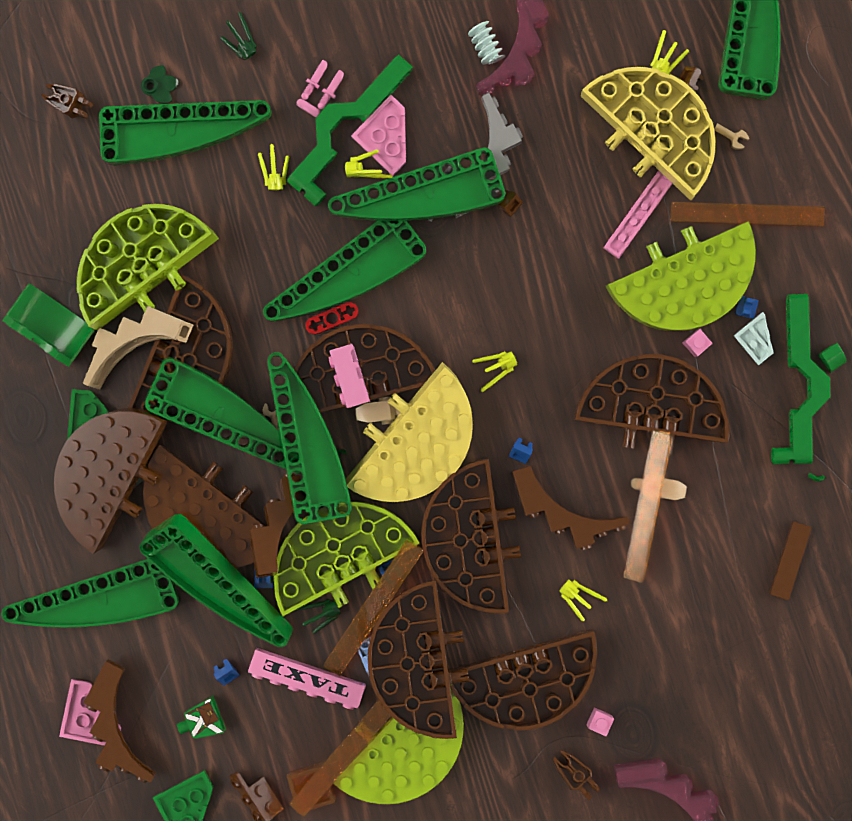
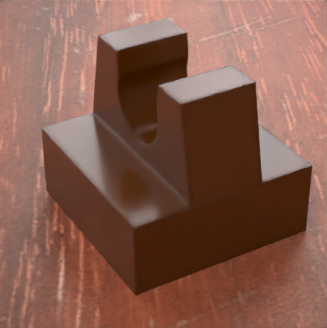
(690, 76)
(510, 202)

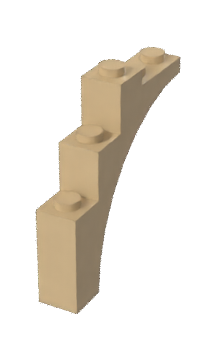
(114, 347)

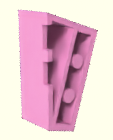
(348, 376)

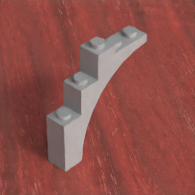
(500, 138)

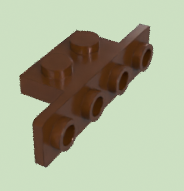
(257, 797)

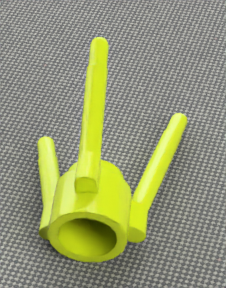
(663, 64)
(355, 169)
(274, 181)
(506, 361)
(570, 590)

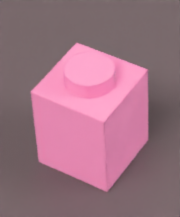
(697, 343)
(600, 721)

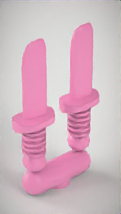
(313, 83)

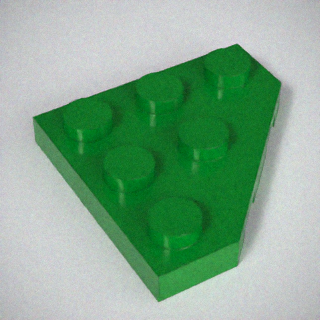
(83, 407)
(186, 799)

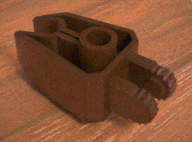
(67, 100)
(575, 774)

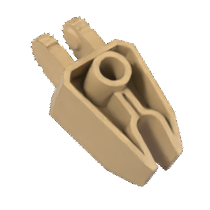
(377, 412)
(671, 488)

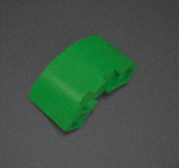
(49, 323)

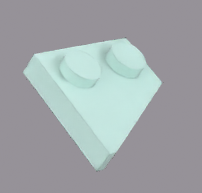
(756, 339)

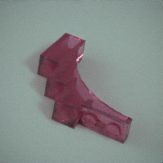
(527, 42)
(650, 775)

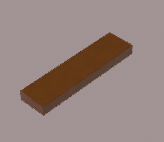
(790, 560)

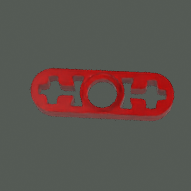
(320, 328)

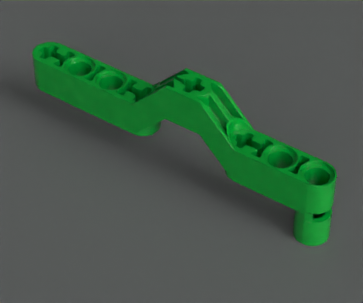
(332, 115)
(817, 384)

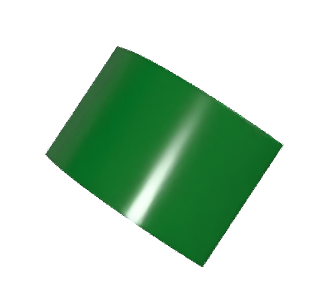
(832, 357)

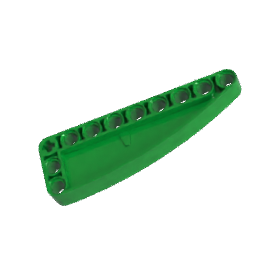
(758, 49)
(162, 138)
(442, 196)
(368, 269)
(212, 401)
(318, 459)
(211, 579)
(117, 603)

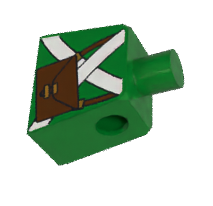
(202, 720)

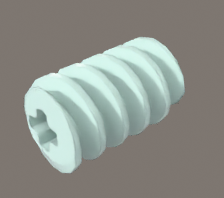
(484, 44)

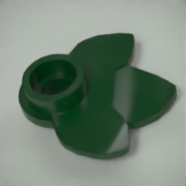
(162, 84)

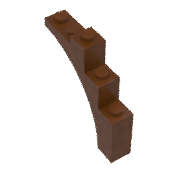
(581, 528)
(265, 539)
(106, 727)

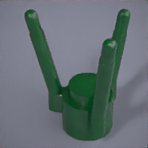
(246, 48)
(329, 611)

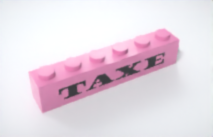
(306, 678)

